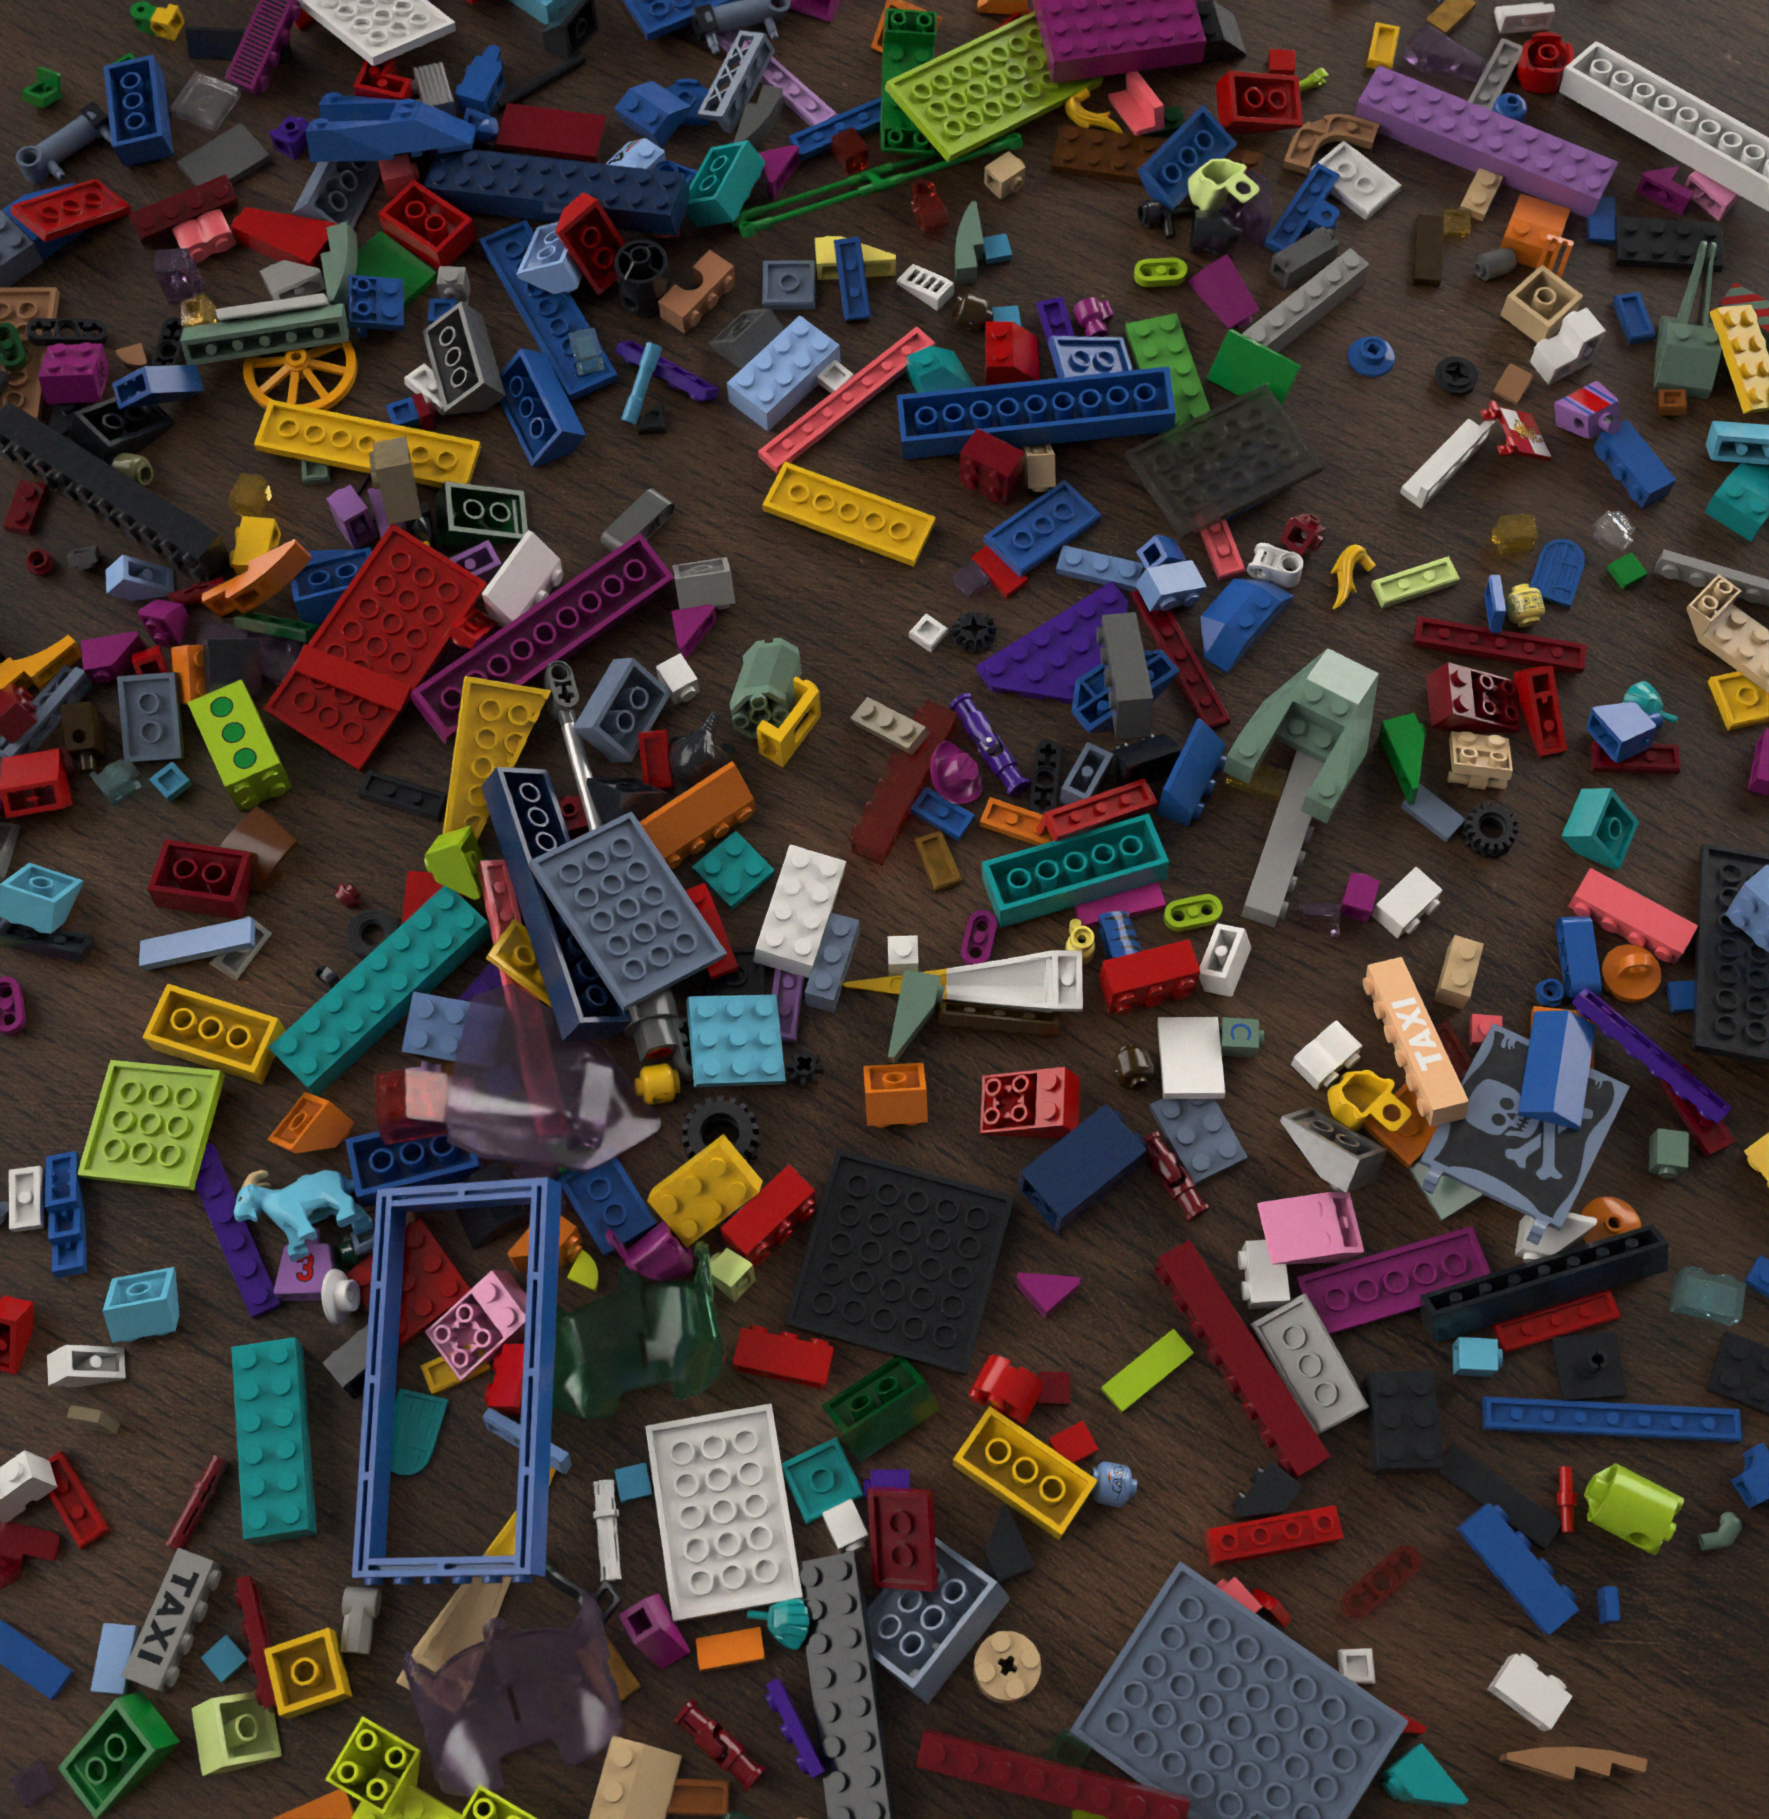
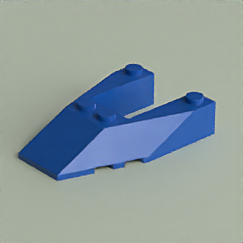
(380, 128)

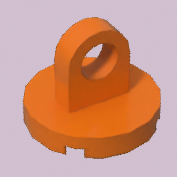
(1630, 973)

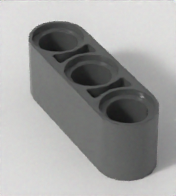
(642, 517)

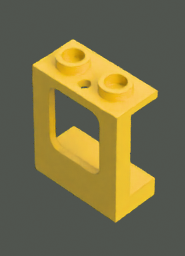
(781, 743)

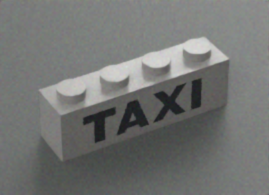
(172, 1621)

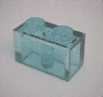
(1707, 1296)

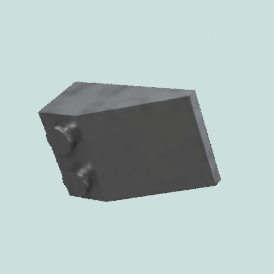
(1335, 1150)

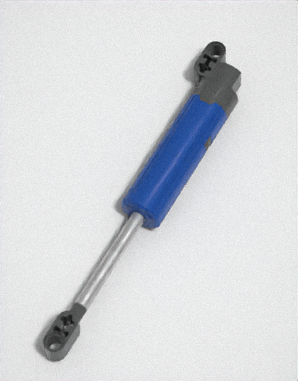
(656, 1020)

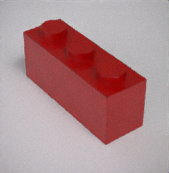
(783, 1357)

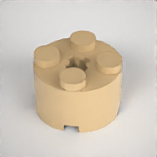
(1025, 1660)

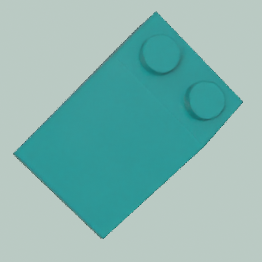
(1743, 500)

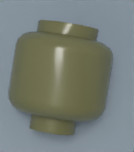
(134, 467)

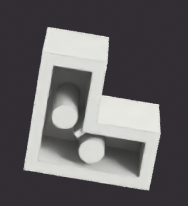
(1570, 349)

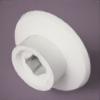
(339, 1296)

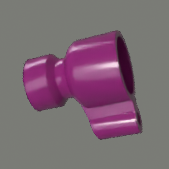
(1092, 314)

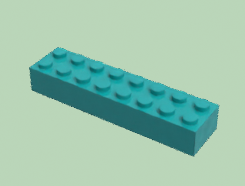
(381, 990)

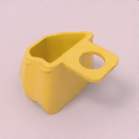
(1362, 1096)

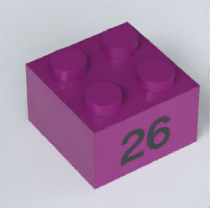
(74, 373)

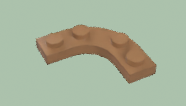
(1328, 130)

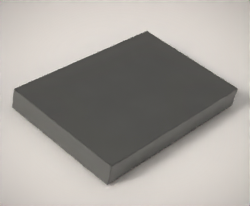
(230, 153)

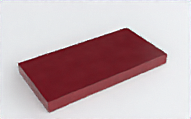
(551, 132)

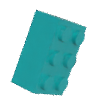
(723, 183)

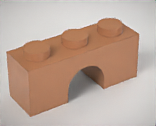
(685, 307)

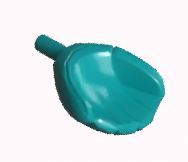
(1648, 700)
(786, 1621)

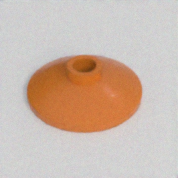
(1609, 1208)

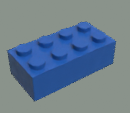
(138, 110)
(406, 1164)

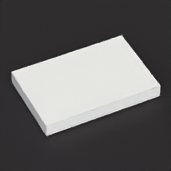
(1361, 182)
(1190, 1058)

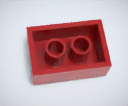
(427, 225)
(1149, 977)
(770, 1217)

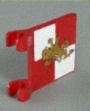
(1521, 432)

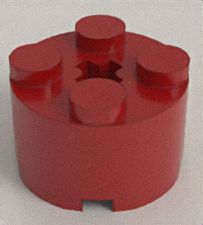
(1543, 63)
(1006, 1389)

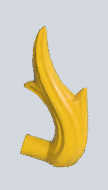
(1085, 118)
(1344, 571)

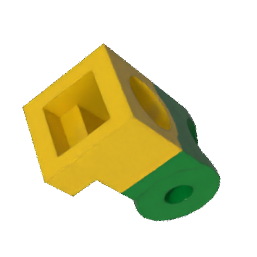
(157, 20)

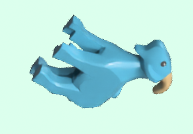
(301, 1205)

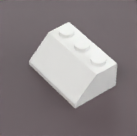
(522, 580)

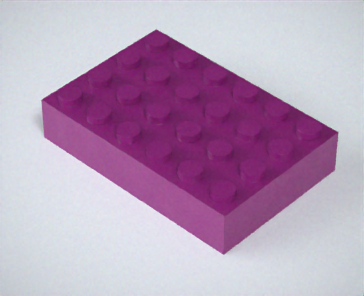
(1117, 36)

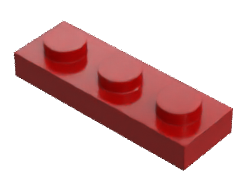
(472, 629)

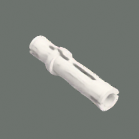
(607, 1530)

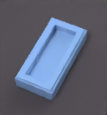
(113, 1654)

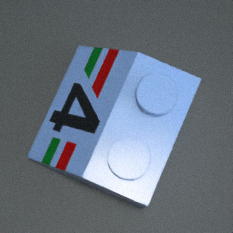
(638, 154)

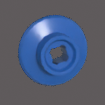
(1365, 362)

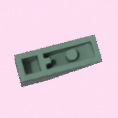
(915, 1007)

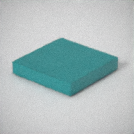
(821, 1479)

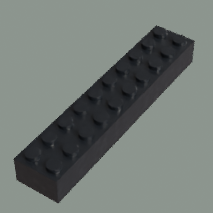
(112, 495)

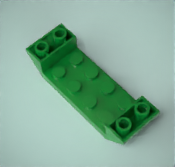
(906, 45)

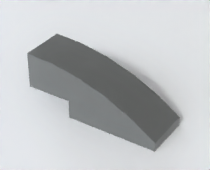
(761, 118)

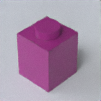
(1359, 897)

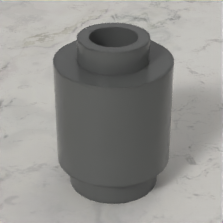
(1495, 263)

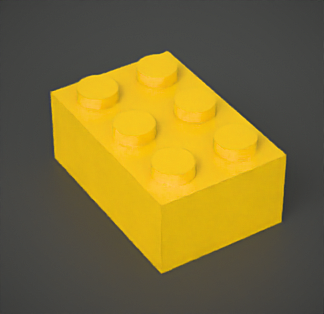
(705, 1190)

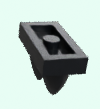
(421, 527)

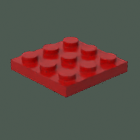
(428, 1284)

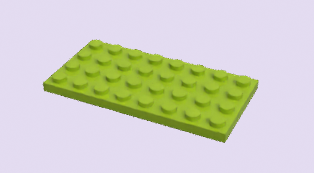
(983, 89)

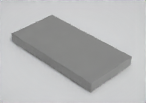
(1310, 1364)

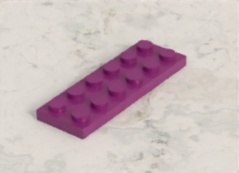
(1392, 1280)

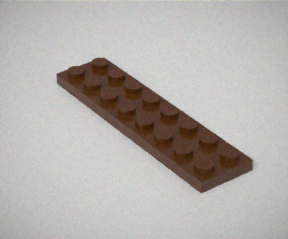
(1118, 155)

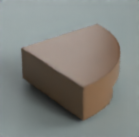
(133, 356)

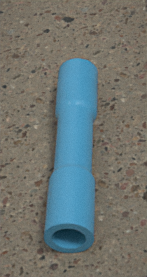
(647, 367)

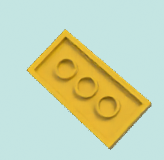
(1744, 354)

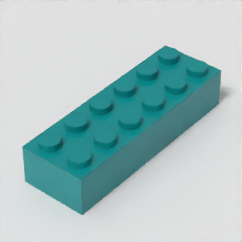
(1074, 870)
(273, 1441)

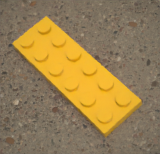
(849, 514)

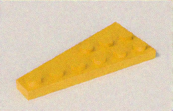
(489, 735)

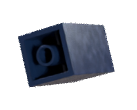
(1082, 1168)

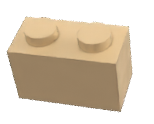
(1458, 972)

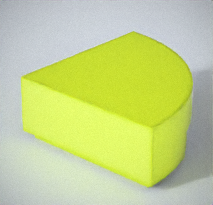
(584, 1272)

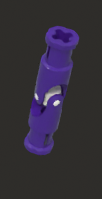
(979, 730)

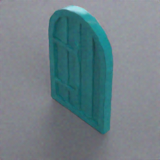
(415, 1431)

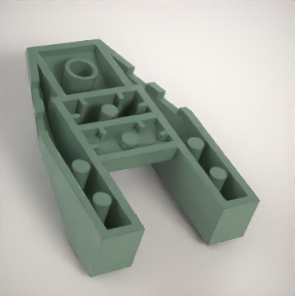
(1321, 714)

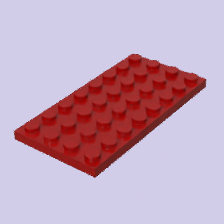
(388, 622)

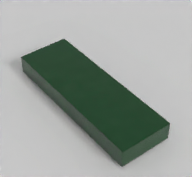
(276, 626)

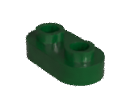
(12, 351)

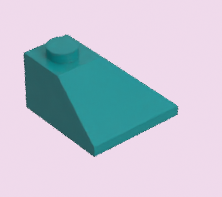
(936, 370)

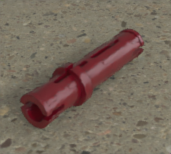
(197, 1503)

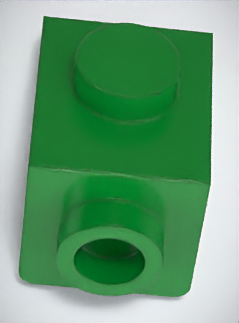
(45, 89)

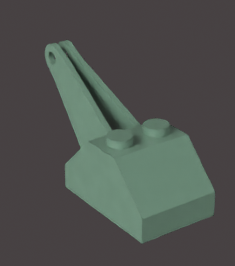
(1688, 348)

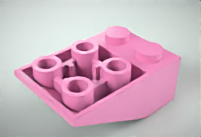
(1311, 1229)
(488, 1315)

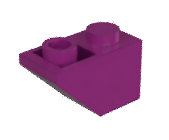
(165, 622)
(654, 1631)

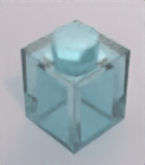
(586, 351)

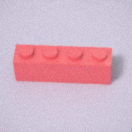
(1632, 916)

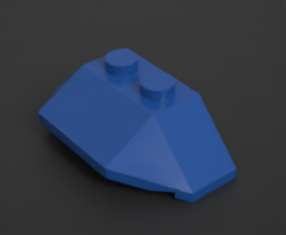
(1239, 619)
(1091, 695)

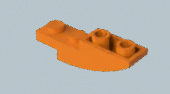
(263, 579)

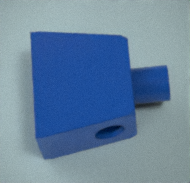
(1623, 729)

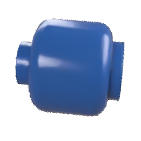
(1511, 106)

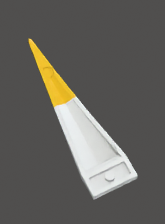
(1027, 982)

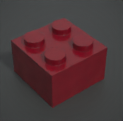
(991, 467)

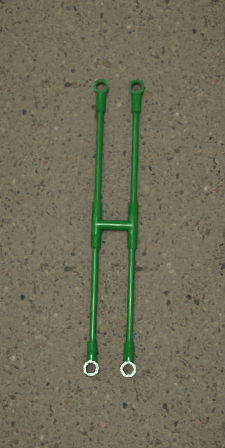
(749, 228)

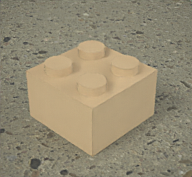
(1541, 304)

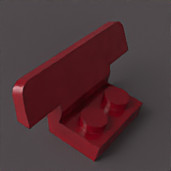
(17, 1543)

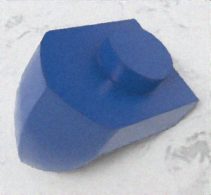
(486, 125)

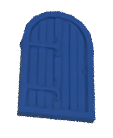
(1559, 571)

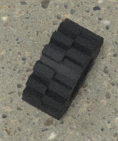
(1487, 845)

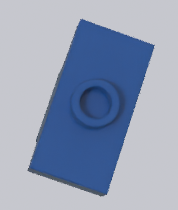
(1754, 1480)

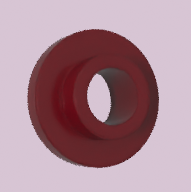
(34, 558)
(348, 895)

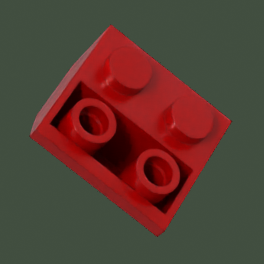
(34, 783)

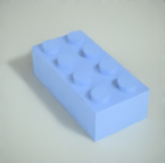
(782, 373)

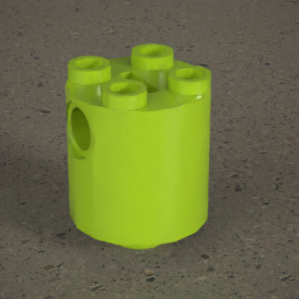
(1632, 1507)

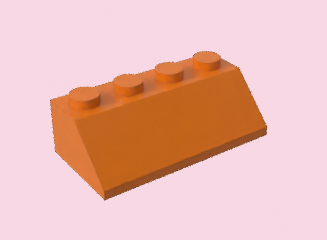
(700, 815)

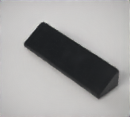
(220, 43)

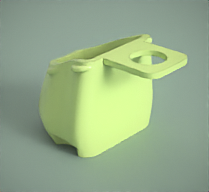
(1214, 180)

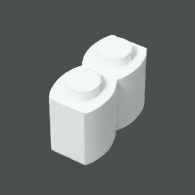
(1327, 1055)

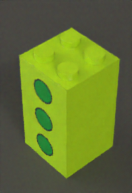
(240, 745)

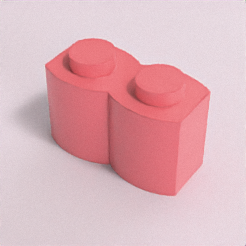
(205, 235)

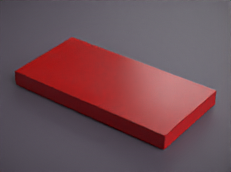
(70, 209)

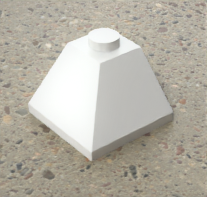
(1553, 1241)

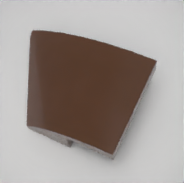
(267, 844)

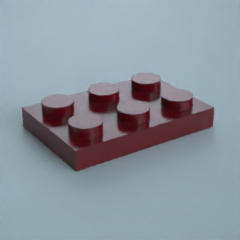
(902, 1538)

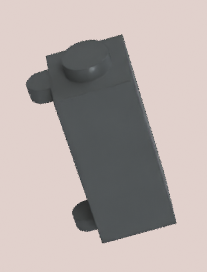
(1304, 257)

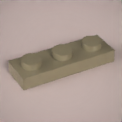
(890, 725)

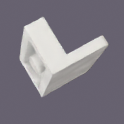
(1524, 17)

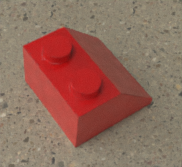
(1010, 353)
(506, 1390)

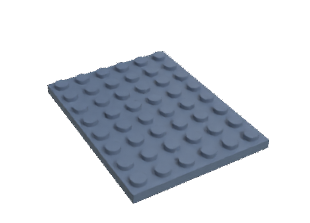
(1235, 1713)

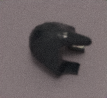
(697, 755)

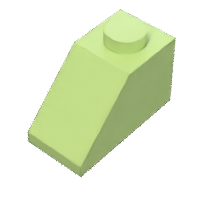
(732, 1273)

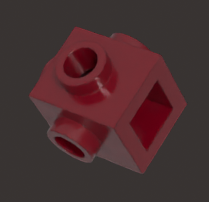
(1295, 537)

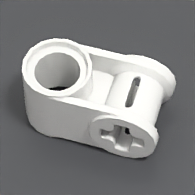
(1274, 565)

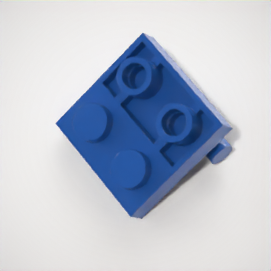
(375, 304)

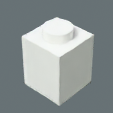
(678, 678)
(902, 954)
(846, 1527)

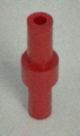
(1566, 1500)

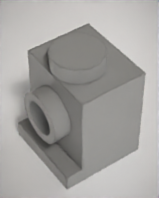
(453, 283)

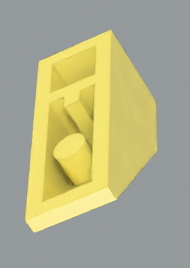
(875, 261)

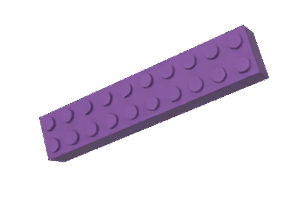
(1486, 140)

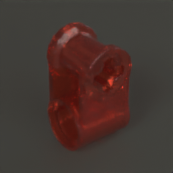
(928, 207)

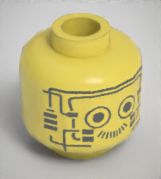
(1524, 605)

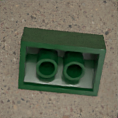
(881, 1407)

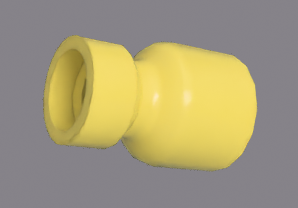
(1082, 940)

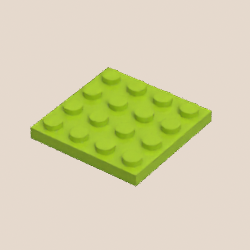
(151, 1124)

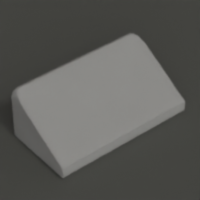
(236, 962)

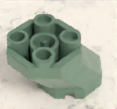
(765, 686)

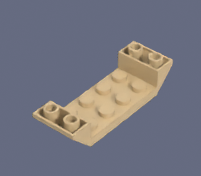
(1730, 631)

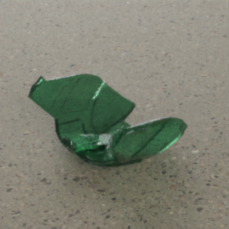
(601, 1346)

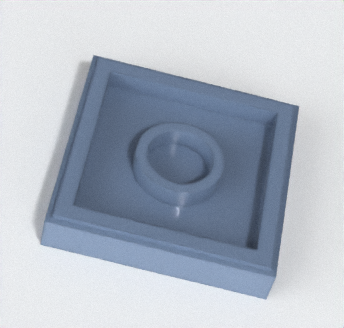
(788, 285)

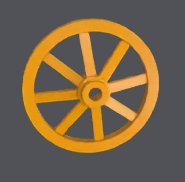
(300, 365)

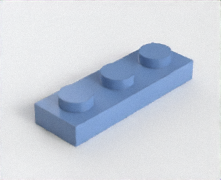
(1098, 568)

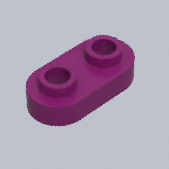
(979, 940)
(11, 1006)

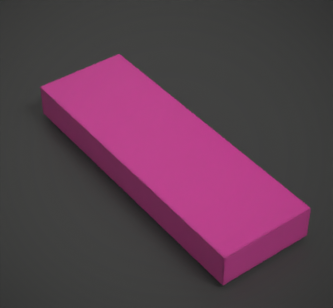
(1134, 901)

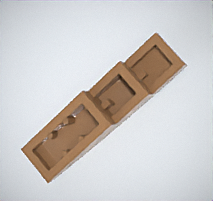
(1564, 1761)

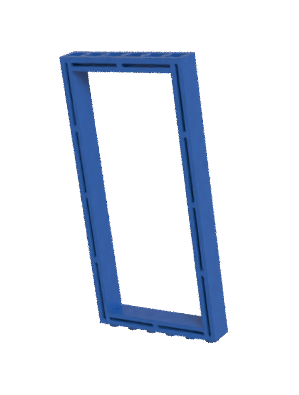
(381, 1375)

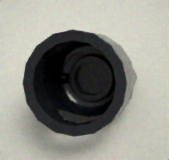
(1212, 233)

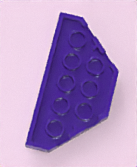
(1055, 653)

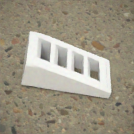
(934, 300)

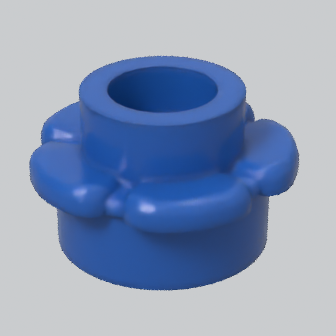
(1553, 986)

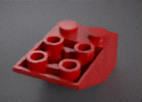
(1030, 1103)

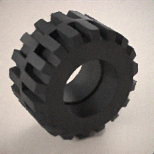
(721, 1114)

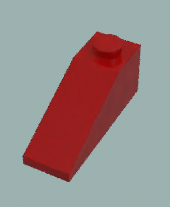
(1541, 708)
(702, 900)

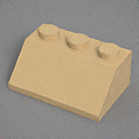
(635, 1781)

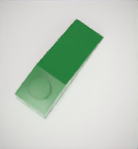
(1403, 745)

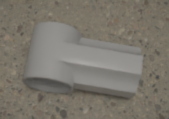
(360, 1610)

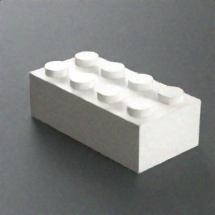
(799, 911)

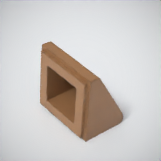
(1513, 384)

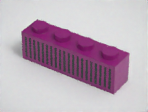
(262, 45)

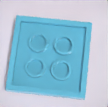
(735, 1040)

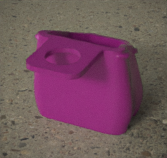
(656, 1255)

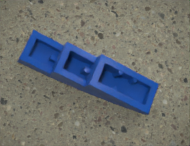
(66, 1214)

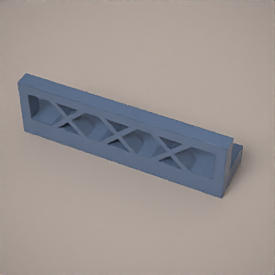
(743, 80)
(49, 713)

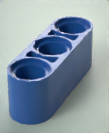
(1578, 955)

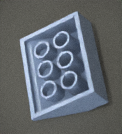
(928, 1634)

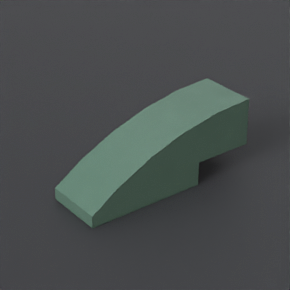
(968, 246)
(340, 262)

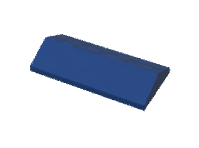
(1187, 150)
(1557, 1068)

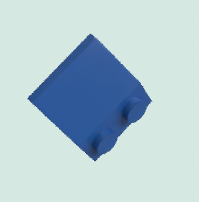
(652, 112)

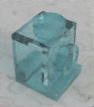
(117, 781)

